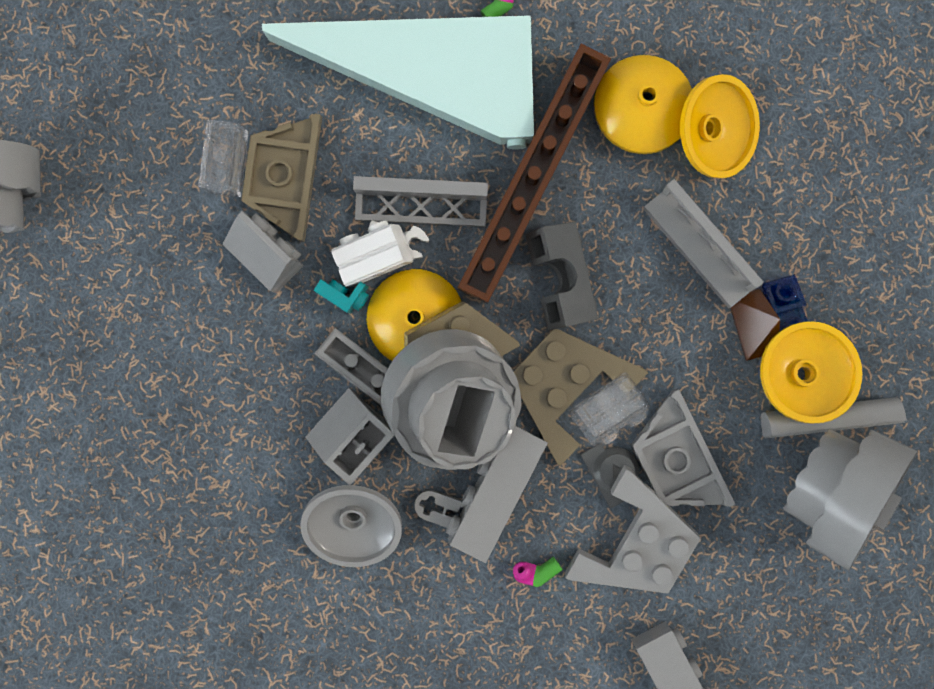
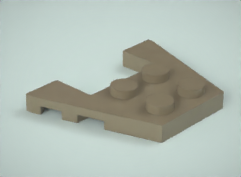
(557, 376)

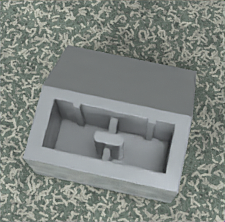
(265, 256)
(350, 436)

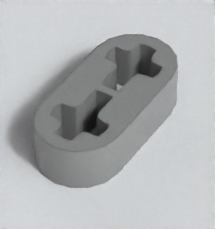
(441, 499)

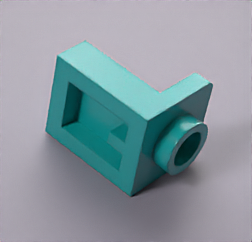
(337, 295)

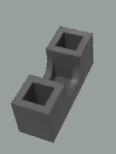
(562, 251)

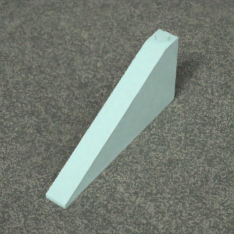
(451, 67)

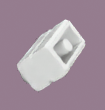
(371, 254)

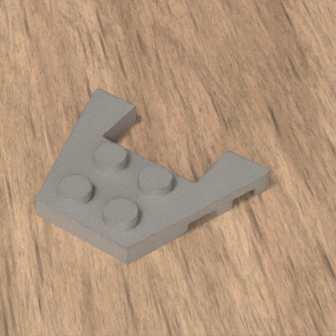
(650, 550)

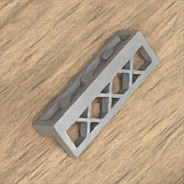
(420, 189)
(702, 244)

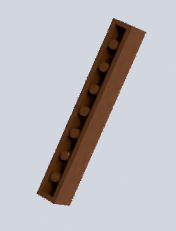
(534, 173)

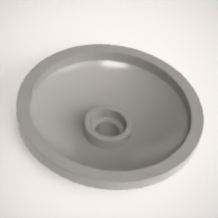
(351, 526)

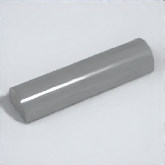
(353, 364)
(859, 415)

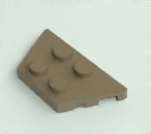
(282, 174)
(465, 318)

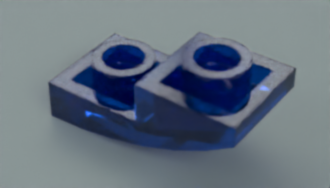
(786, 300)

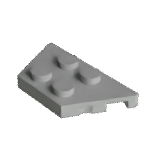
(678, 458)

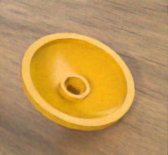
(630, 119)
(719, 126)
(397, 298)
(829, 366)

